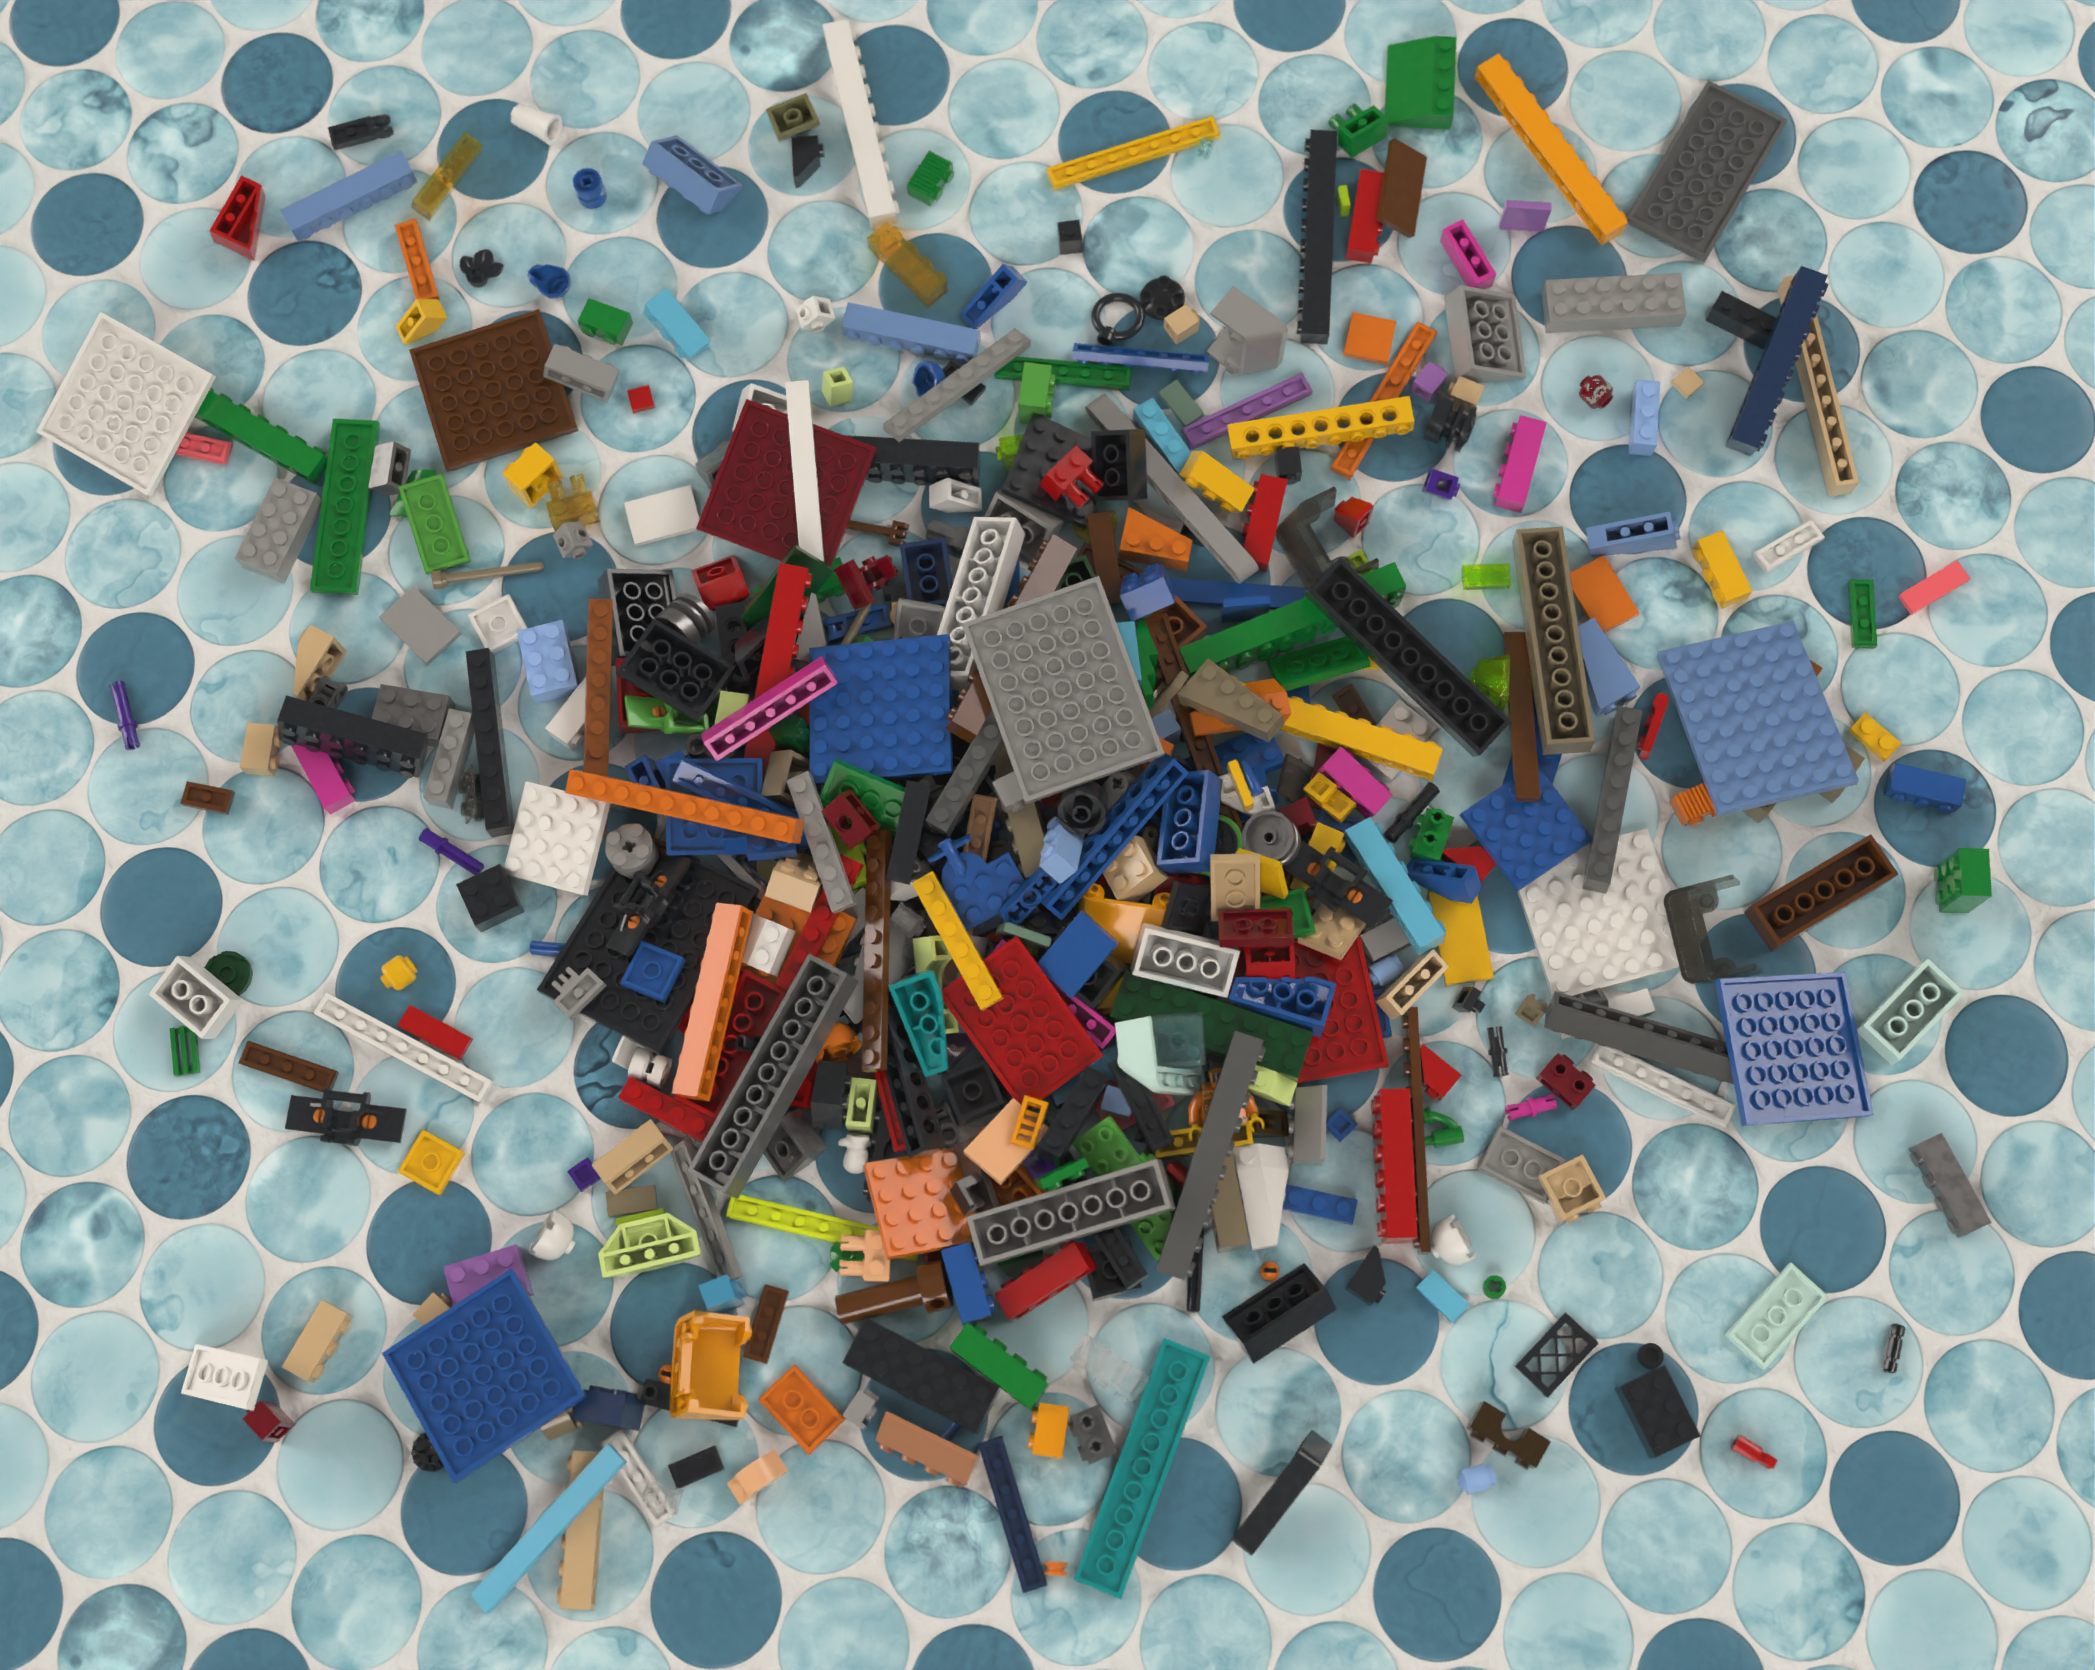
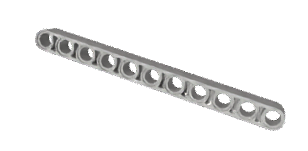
(1180, 497)

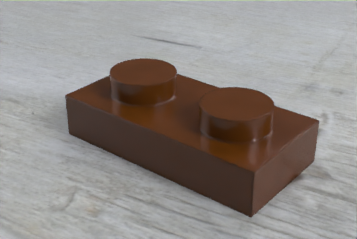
(207, 798)

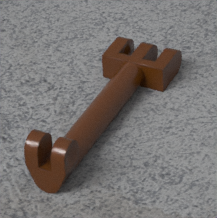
(893, 533)

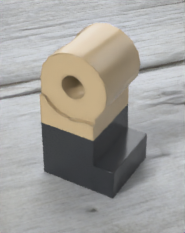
(893, 593)

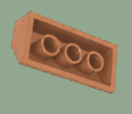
(927, 1448)

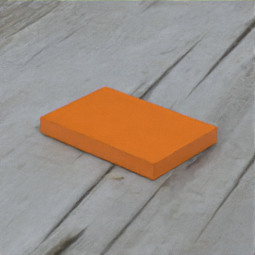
(1602, 594)
(801, 1409)

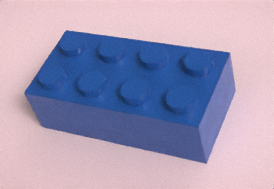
(1190, 824)

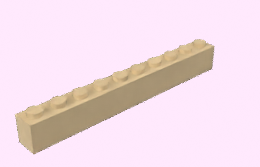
(1824, 409)

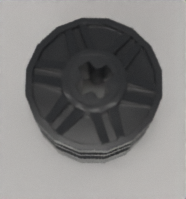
(1450, 423)

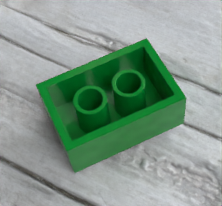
(1963, 880)

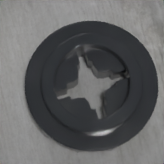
(423, 1460)

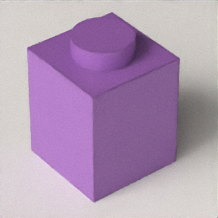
(1429, 382)

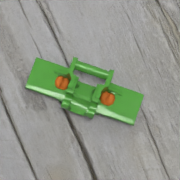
(655, 714)

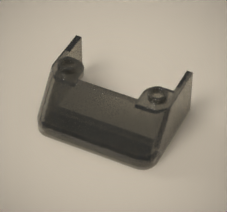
(1302, 544)
(1689, 934)

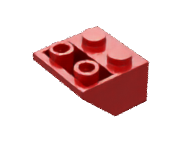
(1269, 961)

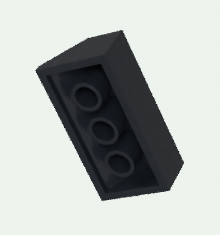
(1279, 1313)

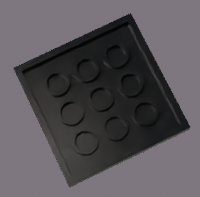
(1037, 454)

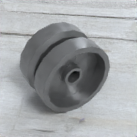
(1265, 825)

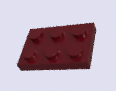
(1255, 927)

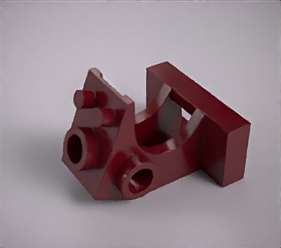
(875, 572)

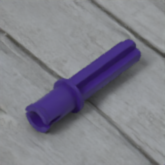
(450, 851)

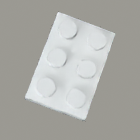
(1402, 720)

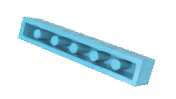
(1391, 879)

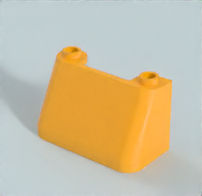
(1122, 918)
(708, 1366)

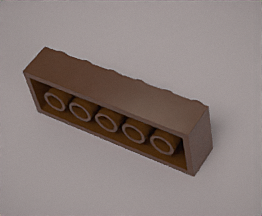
(1821, 893)

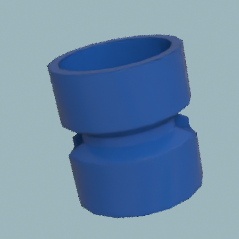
(589, 188)

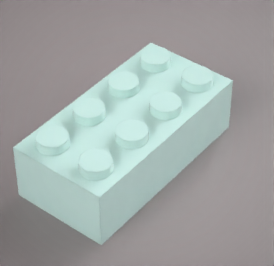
(1910, 1011)

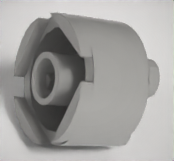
(627, 839)

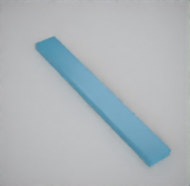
(548, 1528)

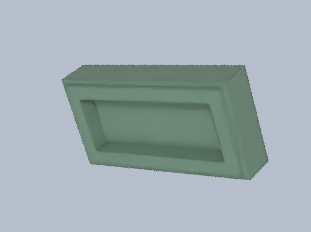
(1180, 403)

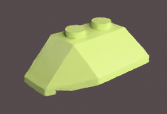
(648, 1246)

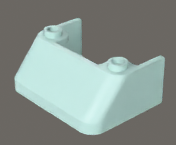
(1139, 1061)

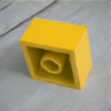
(531, 473)

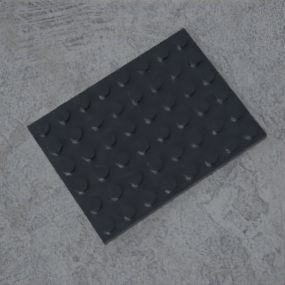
(679, 930)

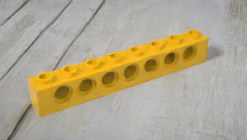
(1330, 419)

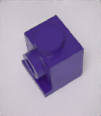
(1451, 486)

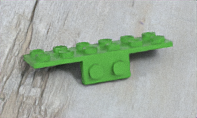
(1110, 1151)

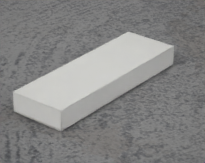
(1788, 546)

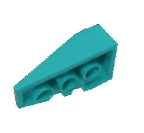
(922, 1013)

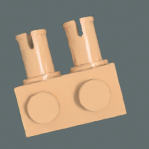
(875, 1266)

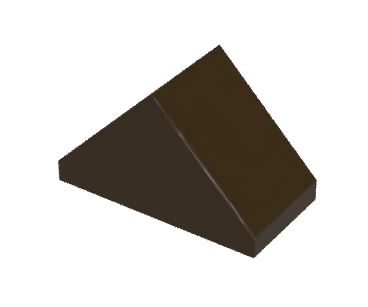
(1274, 1124)

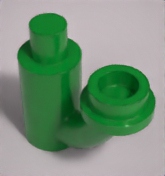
(1451, 1135)

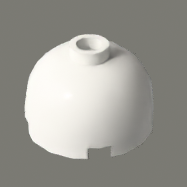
(553, 1237)
(1451, 1242)

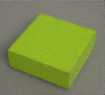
(1343, 200)

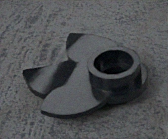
(480, 267)

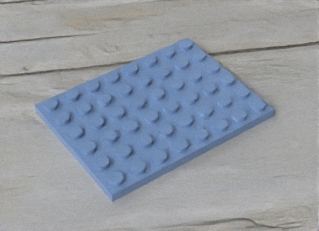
(1756, 718)

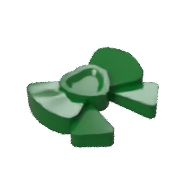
(837, 1255)

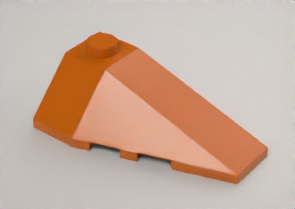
(1267, 690)

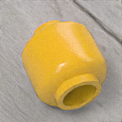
(398, 972)

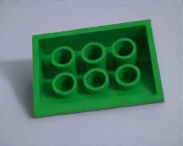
(1421, 83)

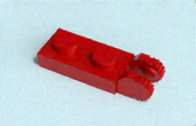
(1653, 724)

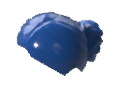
(550, 280)

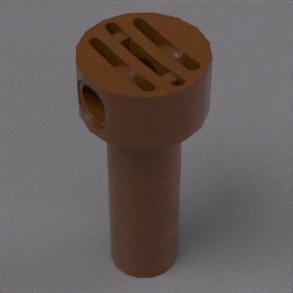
(928, 1288)

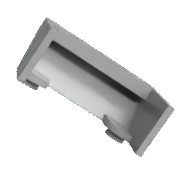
(1252, 335)

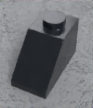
(805, 157)
(1369, 1279)

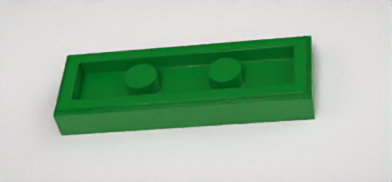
(1862, 613)

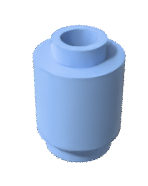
(1385, 970)
(1476, 1478)

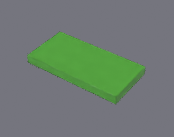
(434, 523)

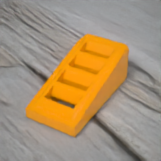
(1020, 1120)

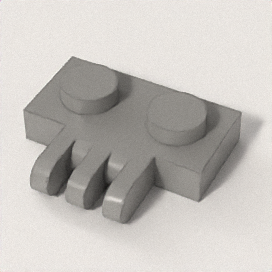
(577, 991)

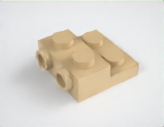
(1572, 1189)

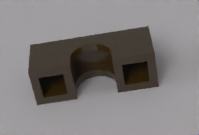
(1487, 1426)

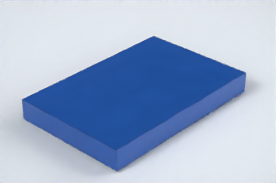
(1077, 954)

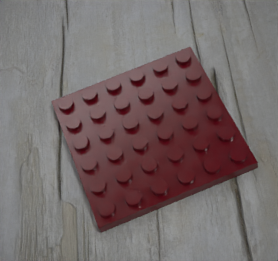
(755, 485)

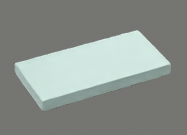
(1776, 1316)

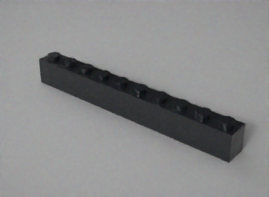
(1318, 237)

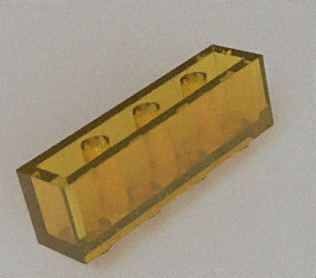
(447, 176)
(907, 264)

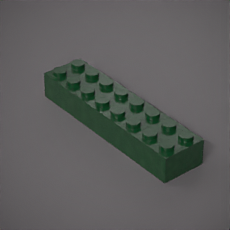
(1284, 1043)

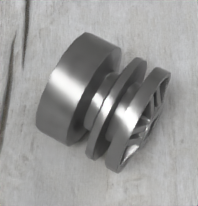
(688, 617)

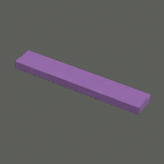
(1249, 409)

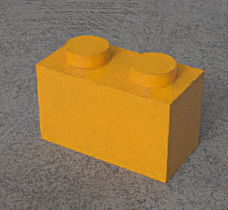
(1049, 1431)

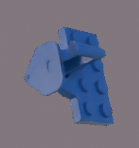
(1255, 759)
(981, 886)

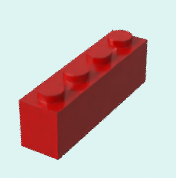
(1364, 226)
(1264, 518)
(666, 1109)
(1045, 1280)

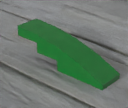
(1148, 662)

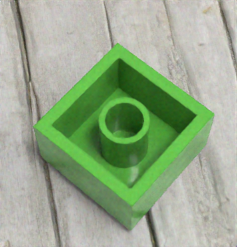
(1036, 391)

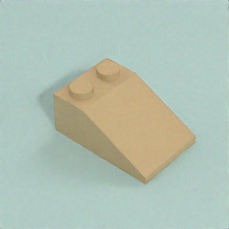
(316, 657)

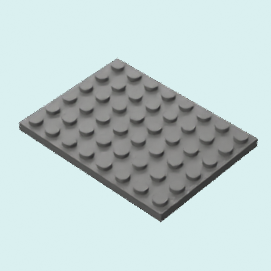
(1062, 690)

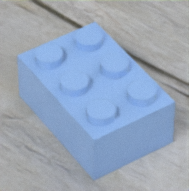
(548, 661)

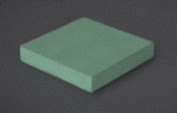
(1027, 936)

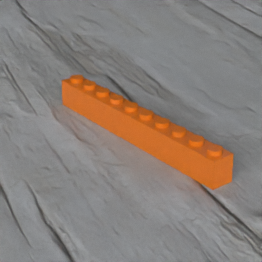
(685, 806)

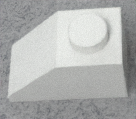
(954, 496)

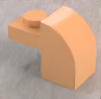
(757, 1476)

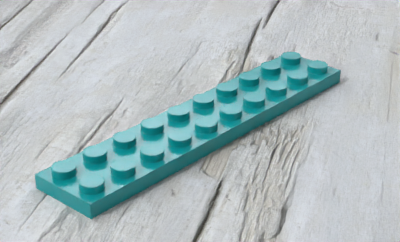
(1142, 1468)

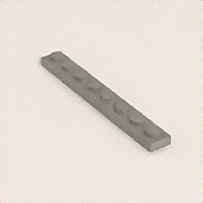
(956, 385)

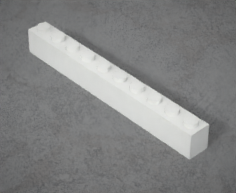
(859, 123)

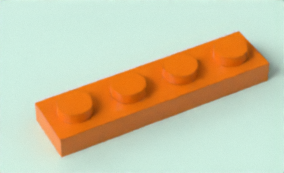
(416, 260)

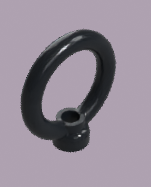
(1107, 334)

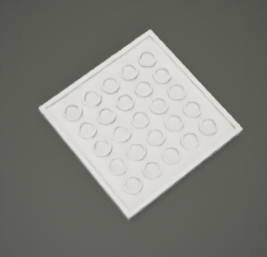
(126, 404)
(1599, 937)

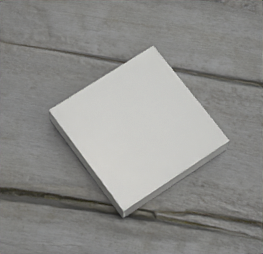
(498, 624)

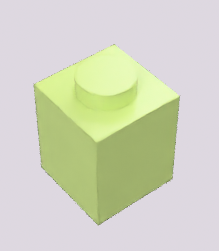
(837, 386)

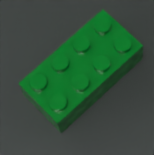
(999, 1366)

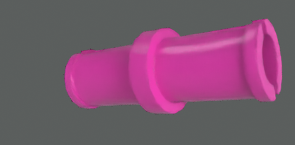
(1531, 1107)

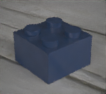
(610, 1408)

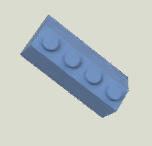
(691, 174)

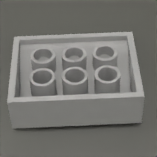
(1484, 335)

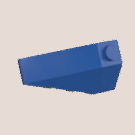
(1288, 1000)

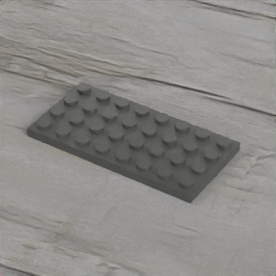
(1706, 171)

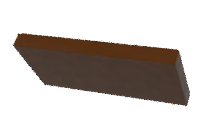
(1401, 188)

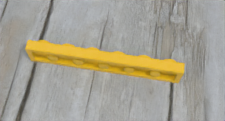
(957, 940)

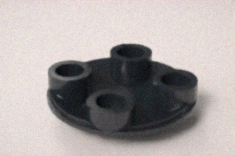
(1161, 297)

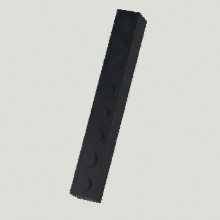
(490, 742)

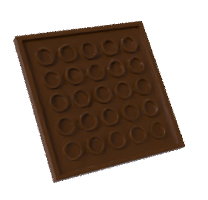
(491, 391)

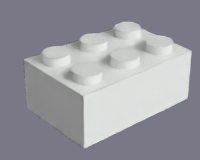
(196, 997)

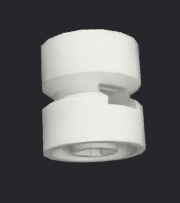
(642, 1064)

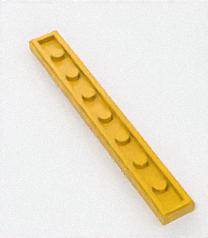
(1132, 153)

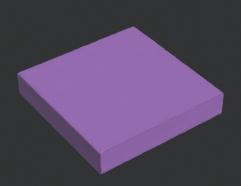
(1525, 215)

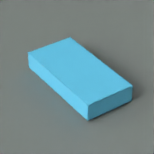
(1442, 1296)

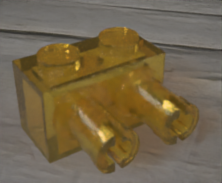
(574, 508)

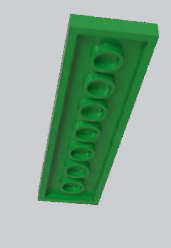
(344, 507)

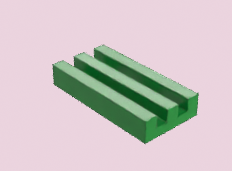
(184, 1051)

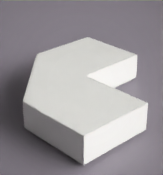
(1229, 797)

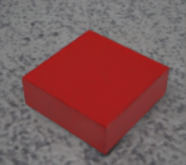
(641, 399)

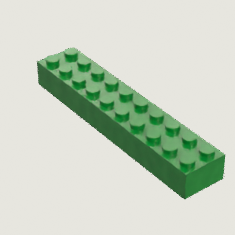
(1280, 628)

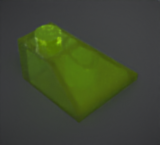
(1492, 679)

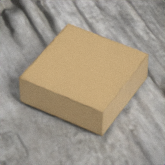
(1687, 382)

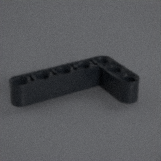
(1282, 1492)

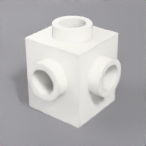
(815, 313)

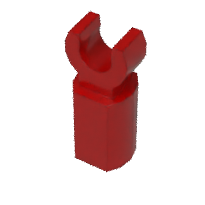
(1753, 1452)

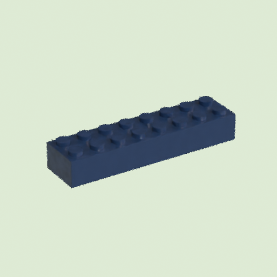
(1776, 360)

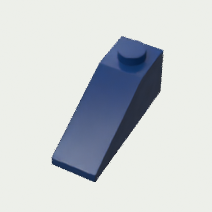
(993, 296)
(1446, 879)

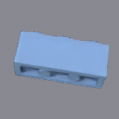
(1644, 417)
(1060, 851)

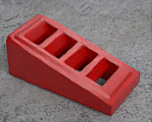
(1177, 1173)

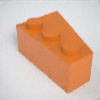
(1152, 543)

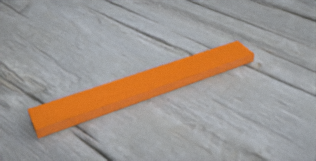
(1390, 387)

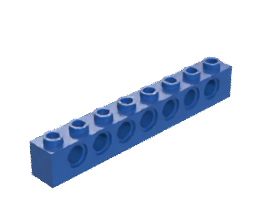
(1120, 827)

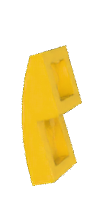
(1329, 797)

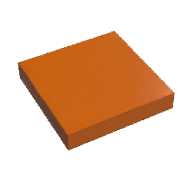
(1369, 338)

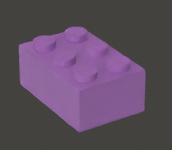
(474, 1273)

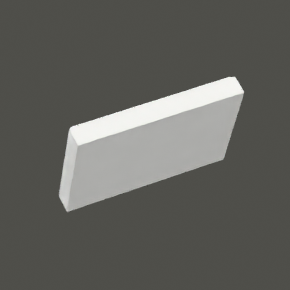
(662, 515)

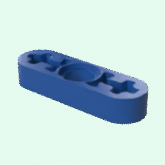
(1028, 906)

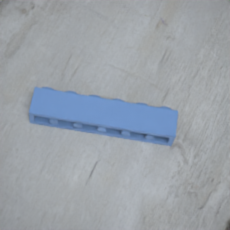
(349, 196)
(910, 333)

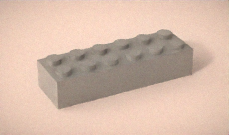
(1613, 303)

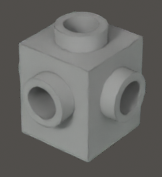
(573, 540)

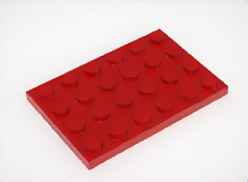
(1030, 1033)

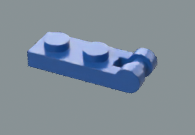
(876, 620)

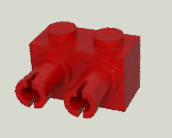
(1066, 472)

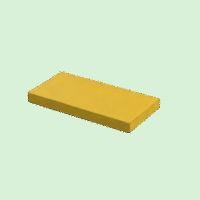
(1465, 940)

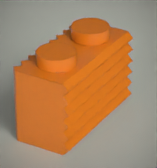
(1693, 805)

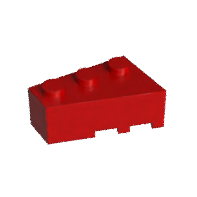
(240, 218)

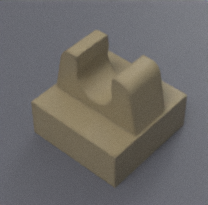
(1531, 1010)

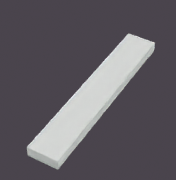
(1664, 1085)

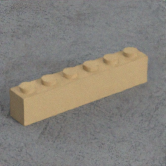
(581, 1546)

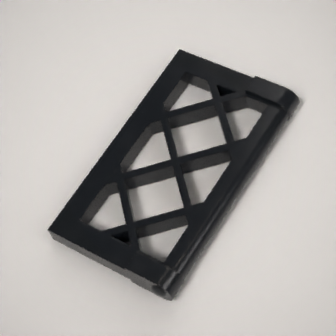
(1552, 1334)

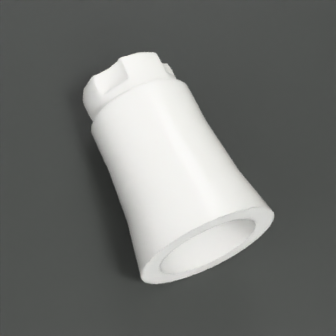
(537, 122)

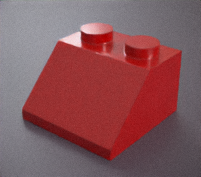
(721, 582)

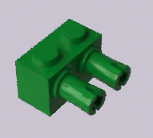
(1361, 130)
(1432, 835)

